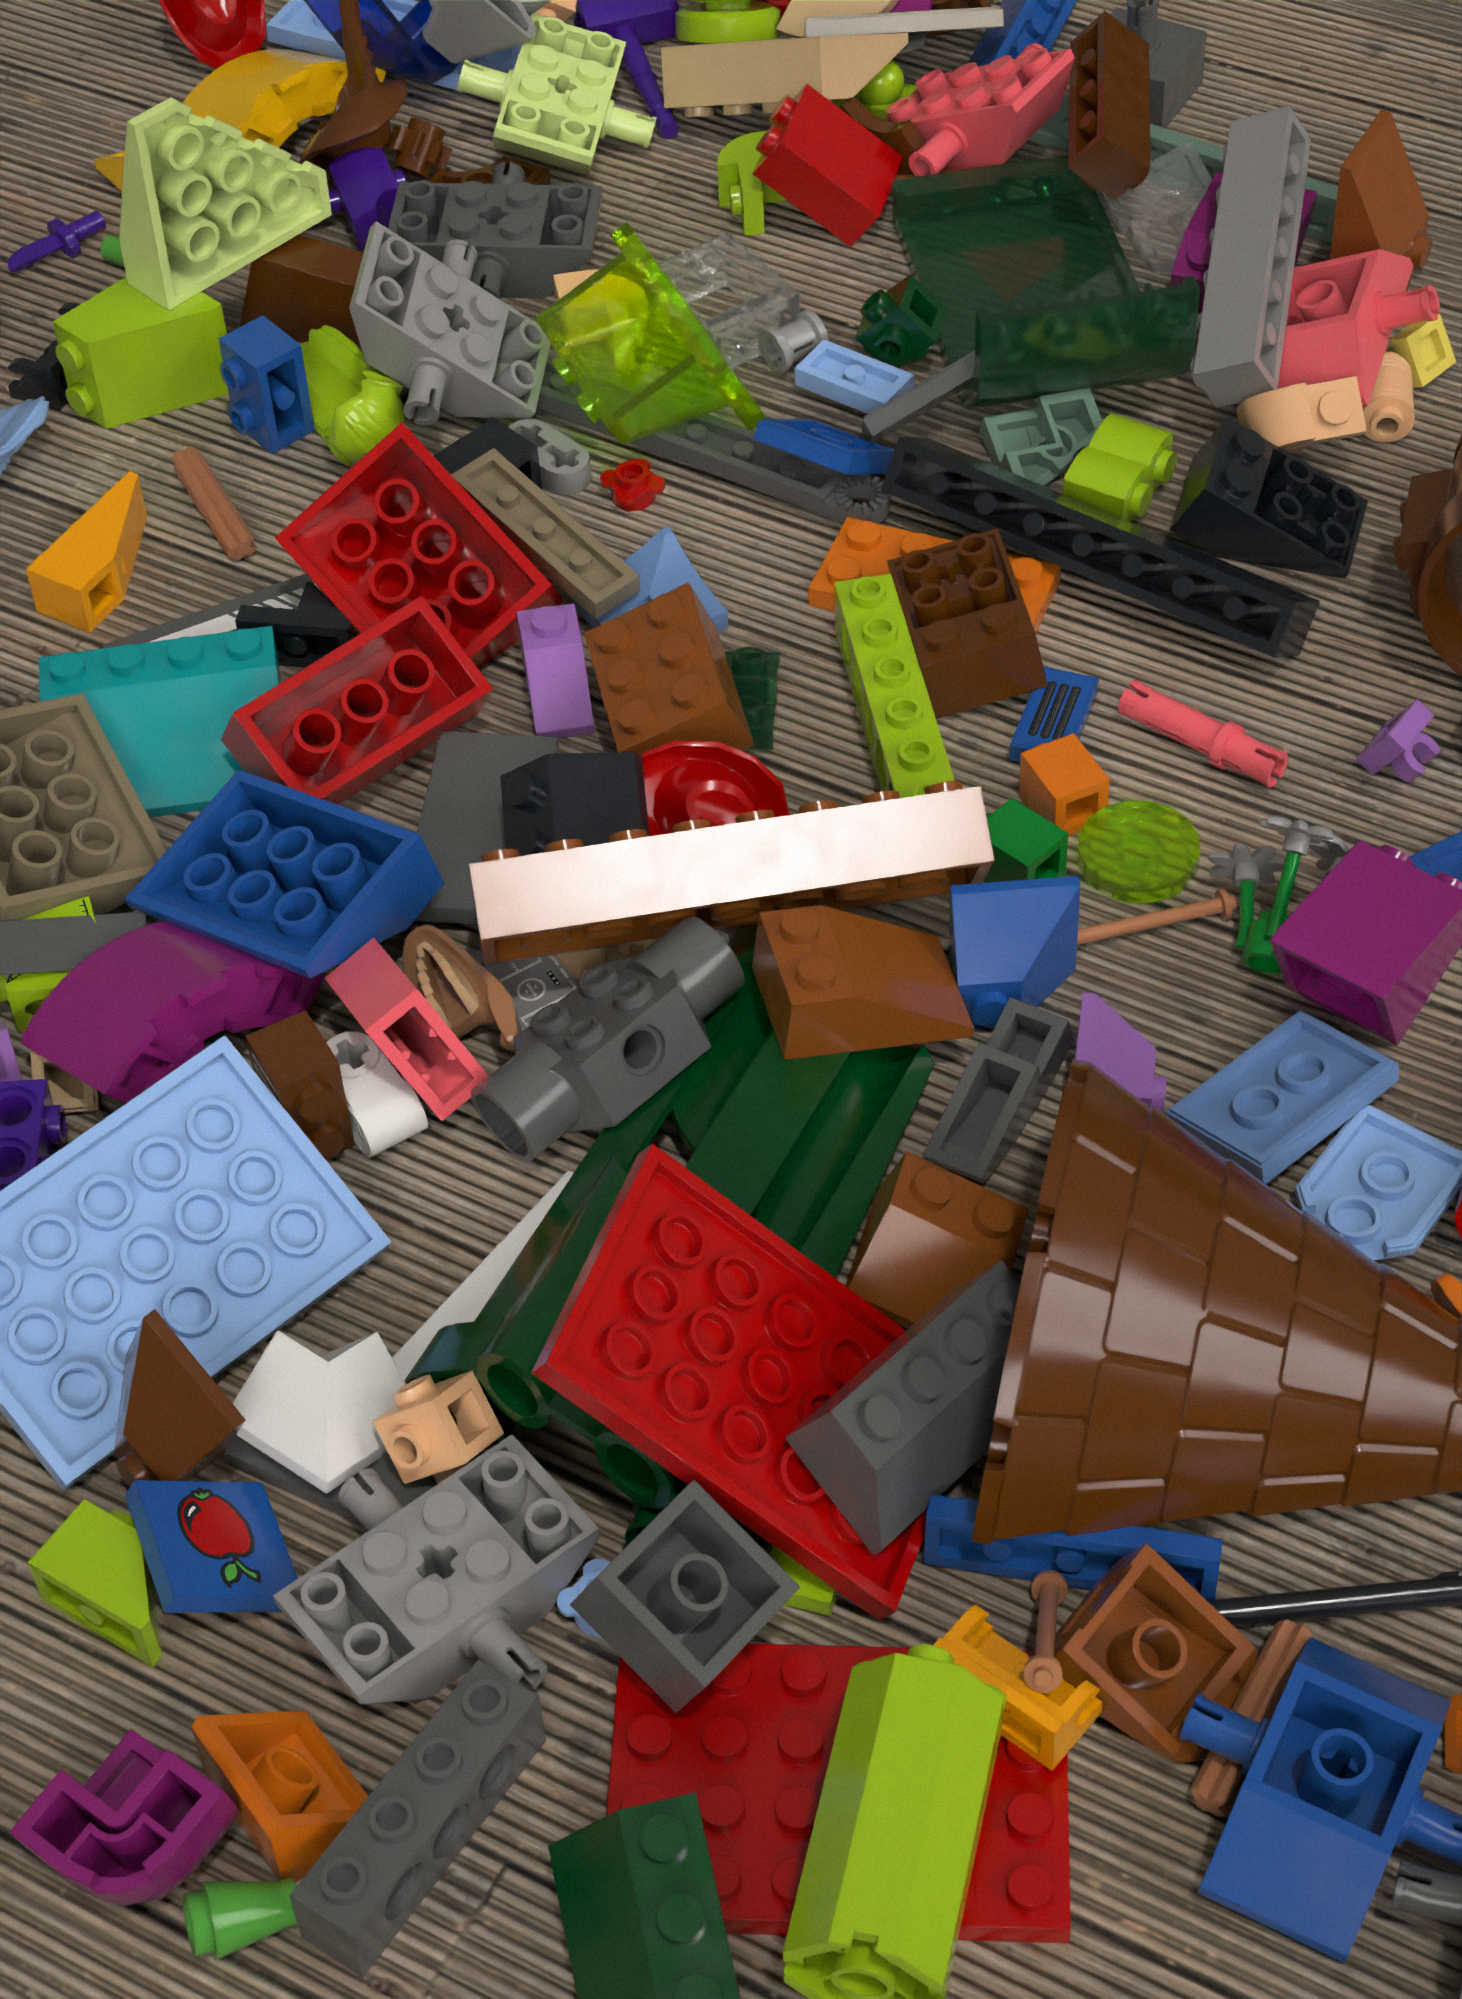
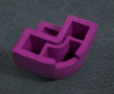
(132, 1825)

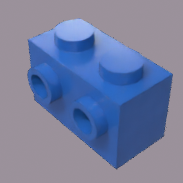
(266, 384)

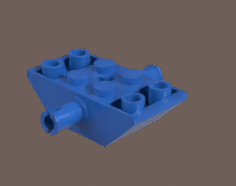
(1324, 1796)

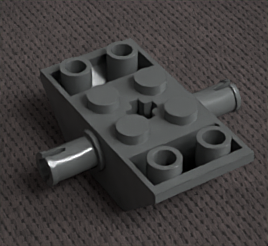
(517, 227)

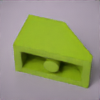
(101, 1579)

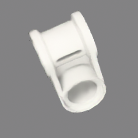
(378, 1100)

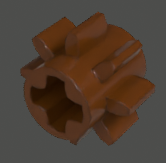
(419, 148)

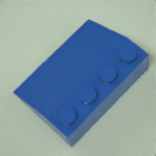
(289, 877)

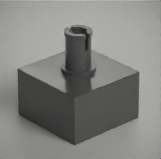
(1174, 58)
(685, 1596)

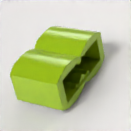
(1121, 467)

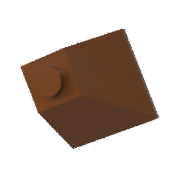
(169, 1409)

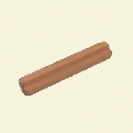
(214, 503)
(1220, 1778)

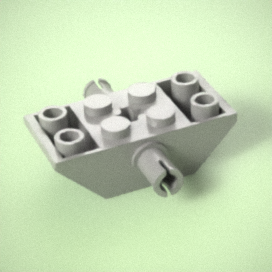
(444, 333)
(442, 1578)

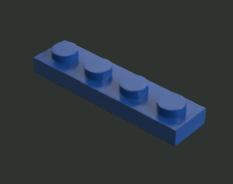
(1078, 1557)

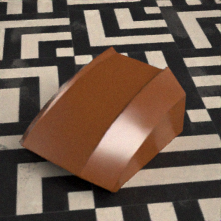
(1152, 1650)

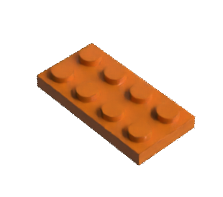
(865, 548)

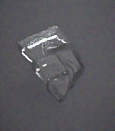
(1161, 207)

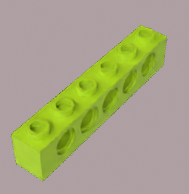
(888, 687)

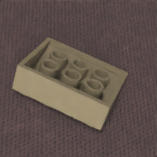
(67, 813)

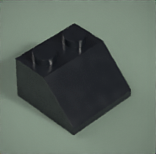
(573, 799)

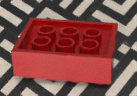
(412, 531)

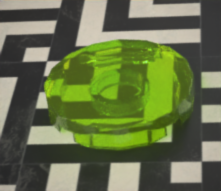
(1139, 851)

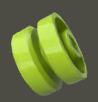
(727, 21)

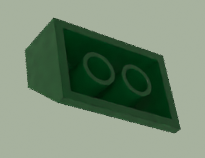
(644, 1906)

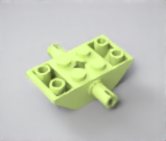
(559, 96)

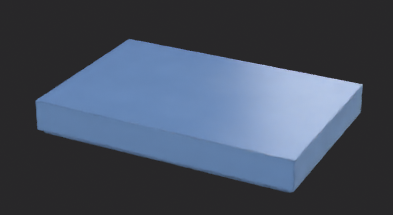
(1285, 1095)

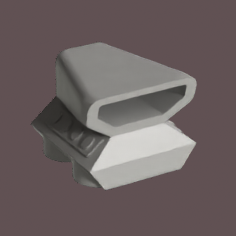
(479, 26)

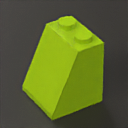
(137, 358)

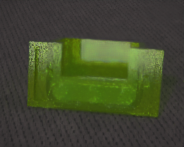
(640, 349)

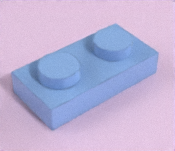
(851, 377)

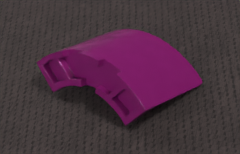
(153, 1001)

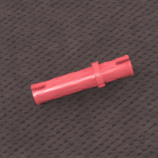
(1221, 742)

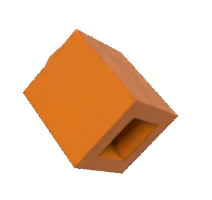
(1063, 783)

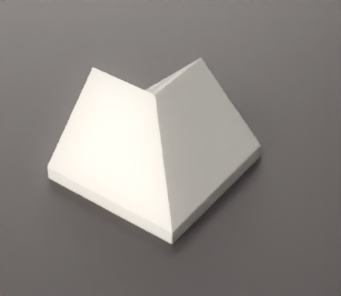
(319, 1407)

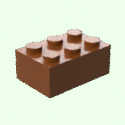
(667, 676)

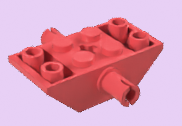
(983, 111)
(1345, 316)

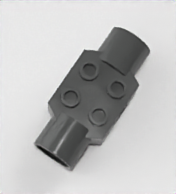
(610, 1041)

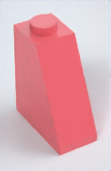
(406, 1028)

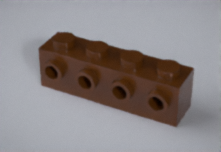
(1109, 107)

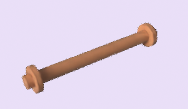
(1220, 904)
(1044, 1671)

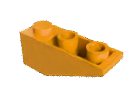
(93, 560)

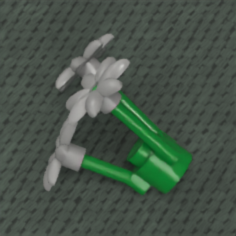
(1258, 867)

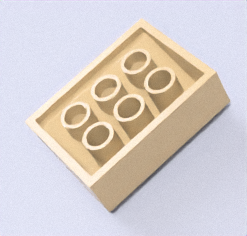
(770, 69)

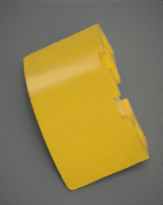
(271, 92)

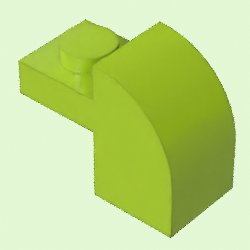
(740, 187)

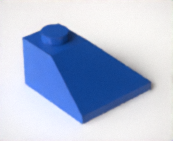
(1012, 942)

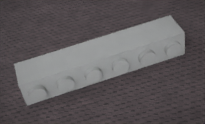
(1252, 257)

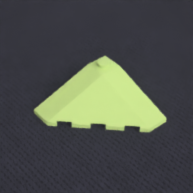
(206, 201)

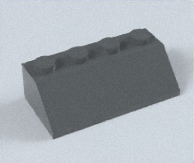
(914, 1411)

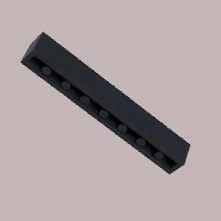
(1102, 547)

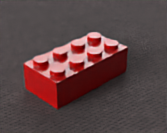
(360, 707)

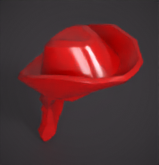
(217, 28)
(706, 783)

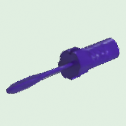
(62, 238)

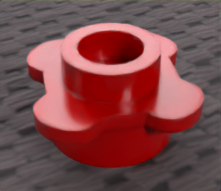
(633, 484)

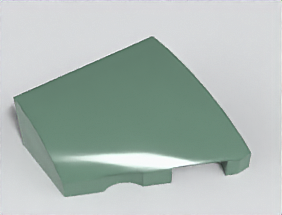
(1042, 439)

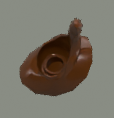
(363, 103)

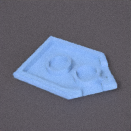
(1382, 1184)

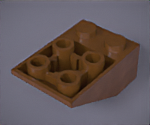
(968, 623)

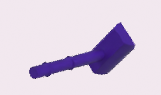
(635, 24)
(363, 189)

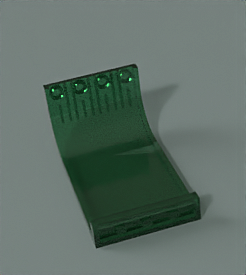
(1037, 284)

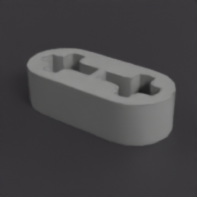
(562, 461)

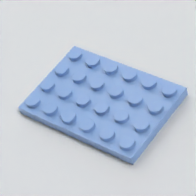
(171, 1204)

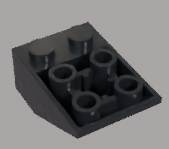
(1267, 506)

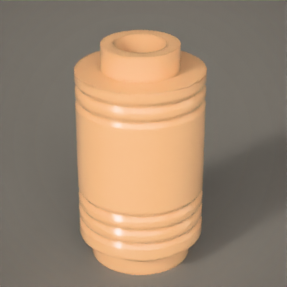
(1391, 403)

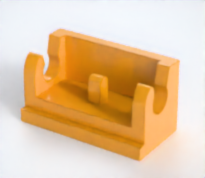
(1032, 1720)

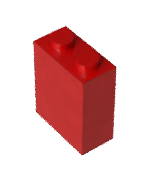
(826, 164)

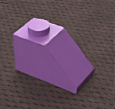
(555, 671)
(1119, 1051)

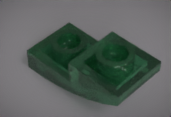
(757, 685)

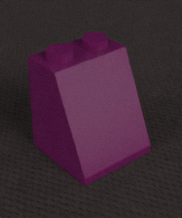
(1372, 939)

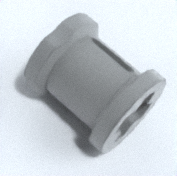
(791, 342)

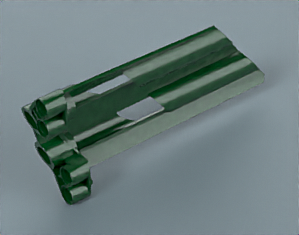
(773, 1135)

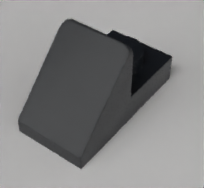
(300, 633)

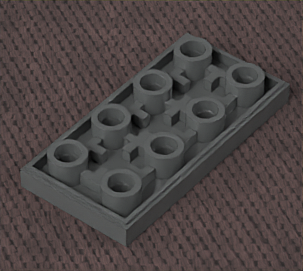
(465, 810)

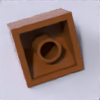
(929, 1237)

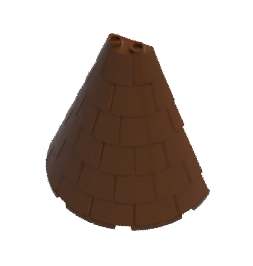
(1203, 1345)

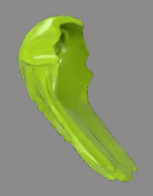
(348, 398)

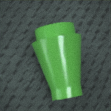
(236, 1914)

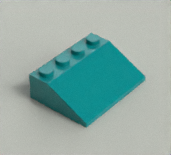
(169, 707)

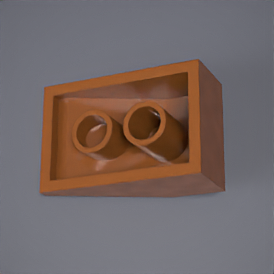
(1380, 199)
(853, 983)

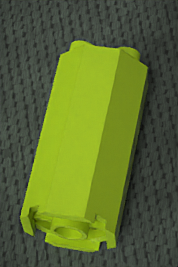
(895, 1831)

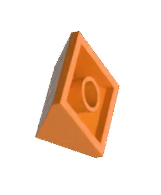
(283, 1781)

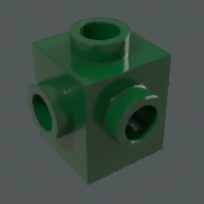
(900, 323)

